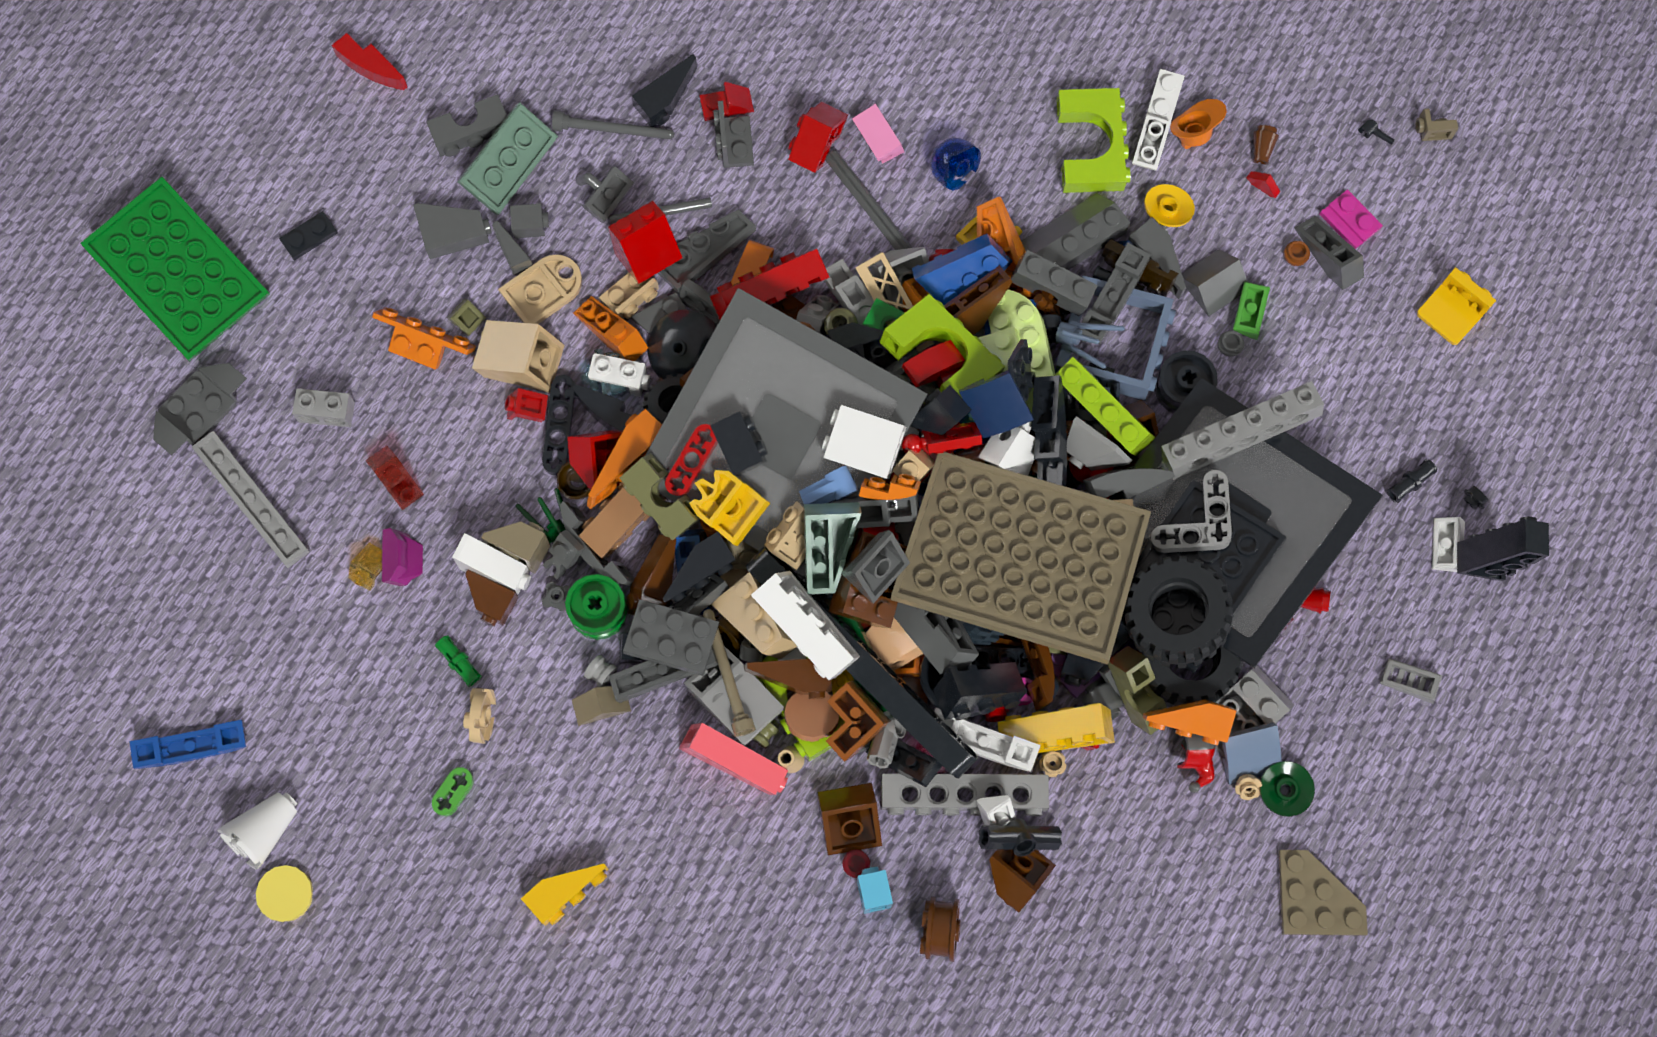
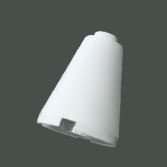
(259, 828)

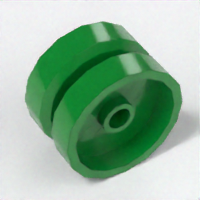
(581, 604)

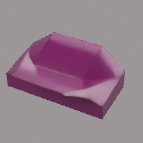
(400, 557)

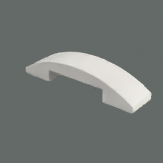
(995, 745)

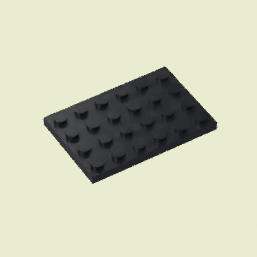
(1239, 564)

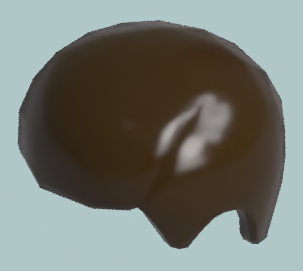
(564, 477)

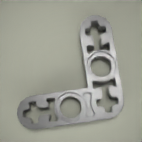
(1204, 530)

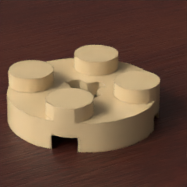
(479, 718)

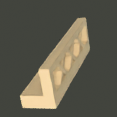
(876, 292)

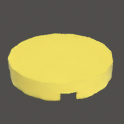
(284, 893)

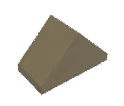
(598, 705)

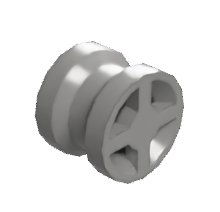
(600, 671)

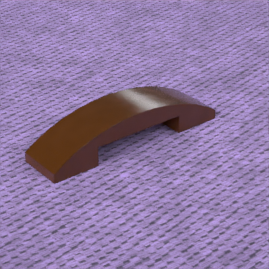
(1042, 667)

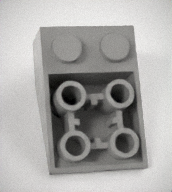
(755, 698)
(1255, 702)

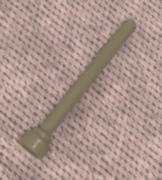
(742, 723)

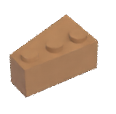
(613, 523)

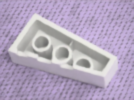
(806, 624)

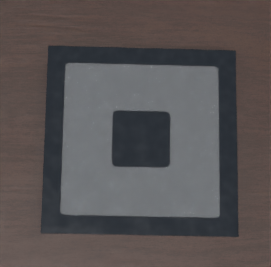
(1284, 488)

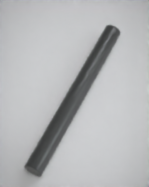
(673, 208)

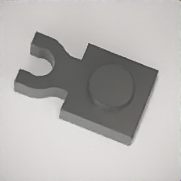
(565, 553)

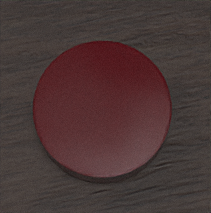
(855, 862)

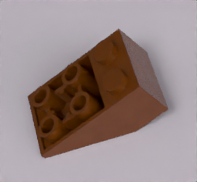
(852, 604)

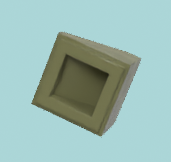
(466, 317)

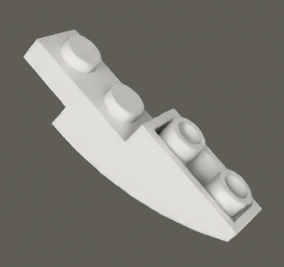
(1158, 120)

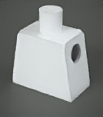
(1011, 450)

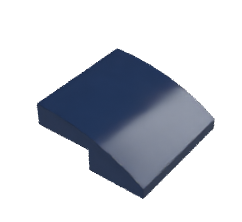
(996, 404)

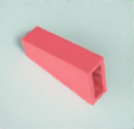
(734, 759)

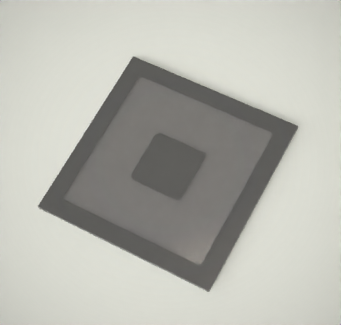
(790, 388)

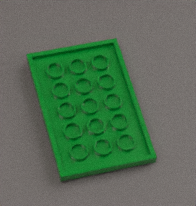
(175, 268)

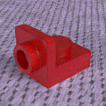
(526, 405)

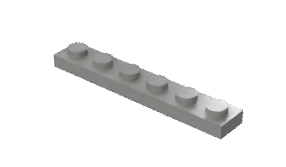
(250, 499)

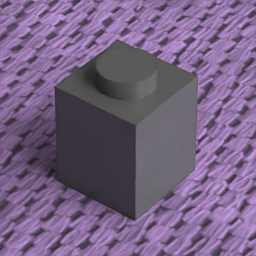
(528, 220)

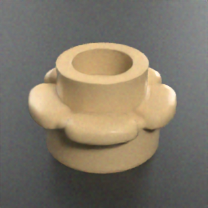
(1058, 758)
(1248, 781)

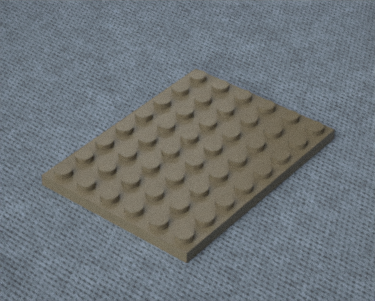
(1022, 557)

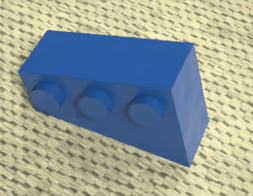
(959, 269)

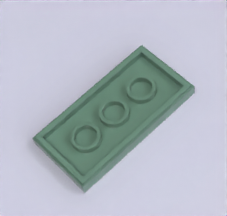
(507, 159)

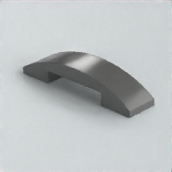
(1116, 290)
(573, 521)

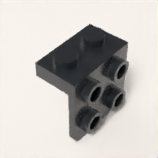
(1020, 368)

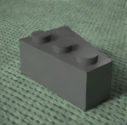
(938, 637)

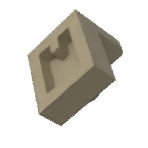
(1435, 130)

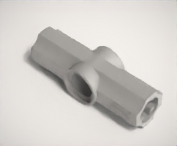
(884, 743)

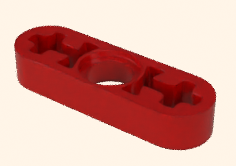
(687, 481)

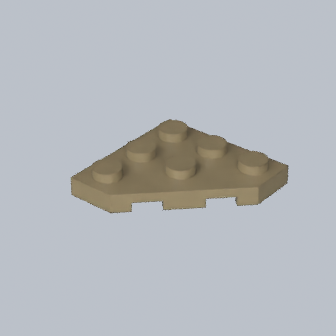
(1316, 900)

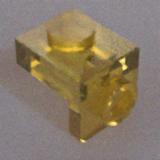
(366, 566)

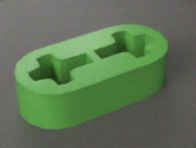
(458, 795)

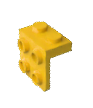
(1455, 306)

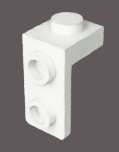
(619, 372)

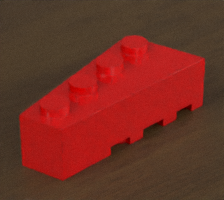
(774, 281)

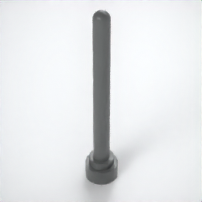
(564, 121)

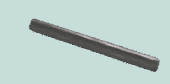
(867, 201)

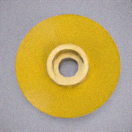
(1171, 198)

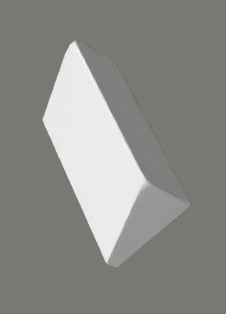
(1445, 537)
(996, 810)

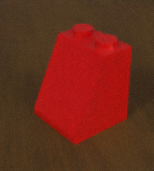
(644, 242)

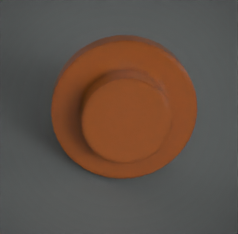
(1296, 253)

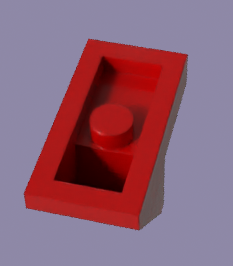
(735, 101)

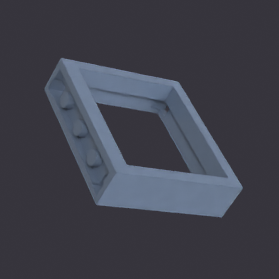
(1131, 386)

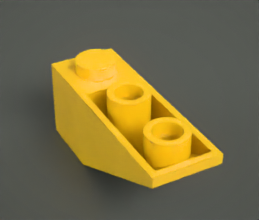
(551, 894)

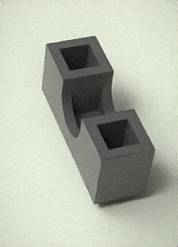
(452, 137)
(1041, 274)

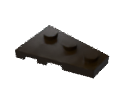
(1155, 279)

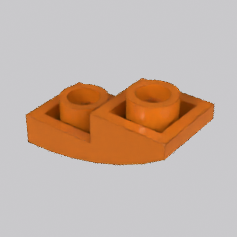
(900, 487)

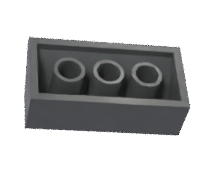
(1079, 232)

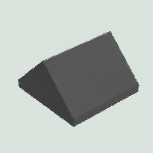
(1215, 281)
(877, 566)

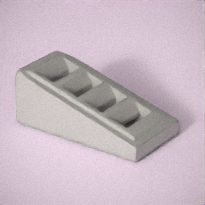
(1414, 671)

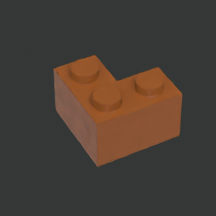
(861, 718)

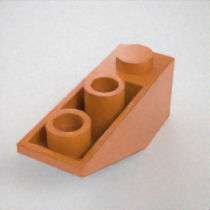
(611, 329)
(1200, 718)

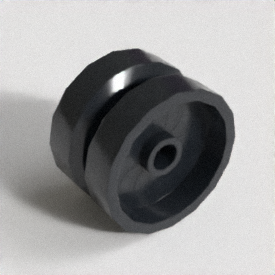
(1180, 376)

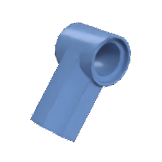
(833, 487)

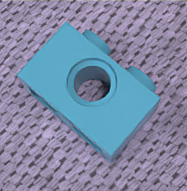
(874, 890)

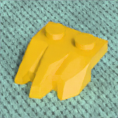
(729, 505)

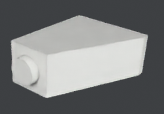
(491, 564)

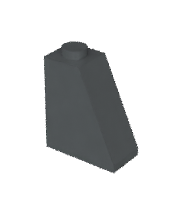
(450, 229)

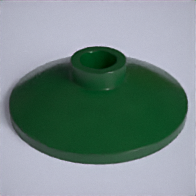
(1300, 785)

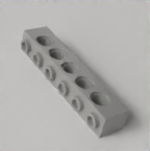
(1243, 430)
(1035, 787)

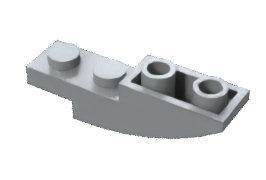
(849, 290)

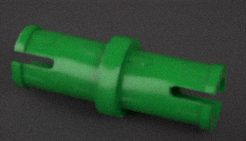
(458, 660)

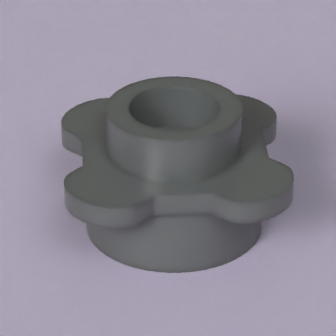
(550, 601)

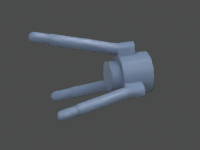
(1071, 335)

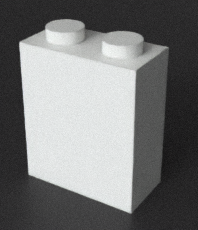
(863, 441)

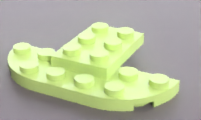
(1014, 320)

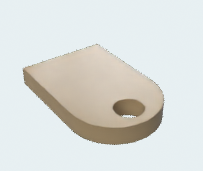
(541, 290)

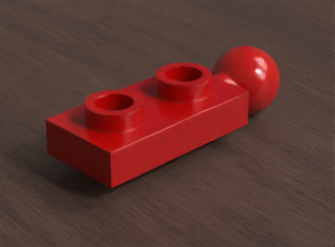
(959, 436)

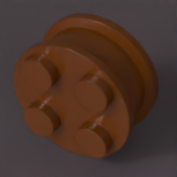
(940, 928)

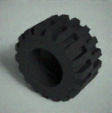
(662, 396)

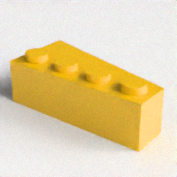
(1064, 728)

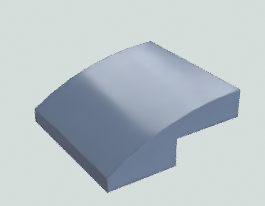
(1251, 751)

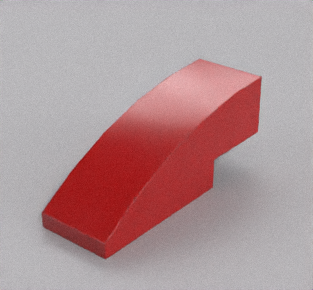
(368, 62)

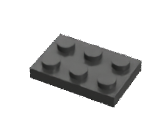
(671, 637)

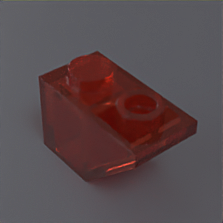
(394, 477)

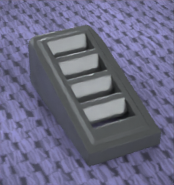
(514, 254)

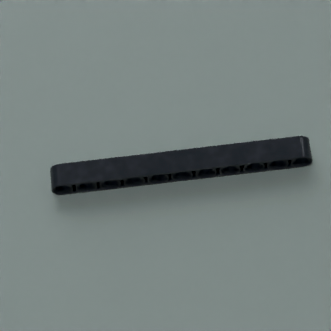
(885, 683)

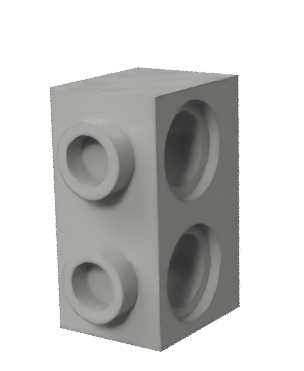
(323, 407)

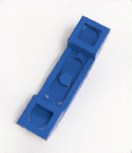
(187, 746)

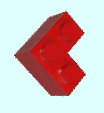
(815, 136)

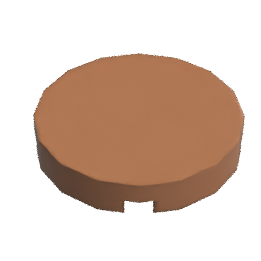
(810, 717)

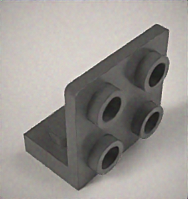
(733, 139)

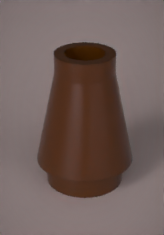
(1264, 143)

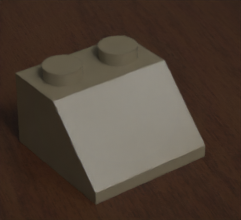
(520, 542)

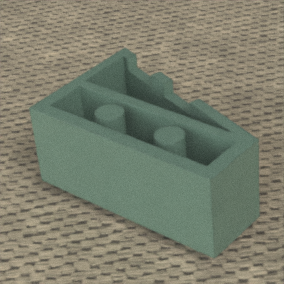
(827, 540)

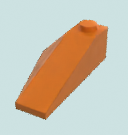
(996, 222)
(629, 449)

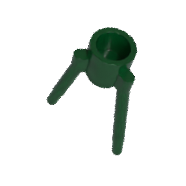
(555, 526)

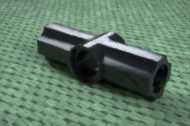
(1020, 837)

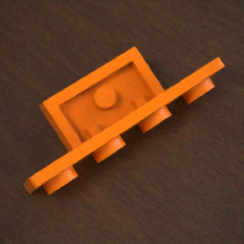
(419, 341)

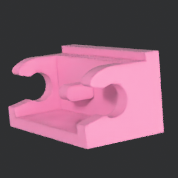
(878, 134)

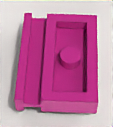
(1351, 219)

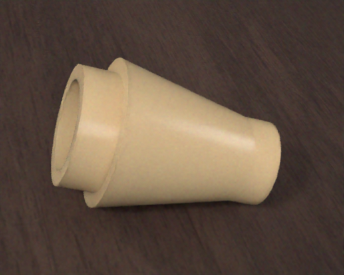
(796, 762)

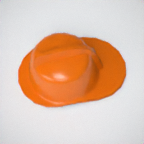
(1197, 123)

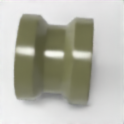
(765, 734)

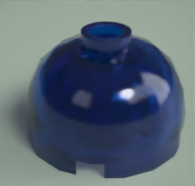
(953, 159)

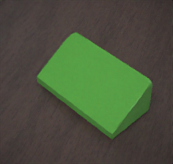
(1251, 310)

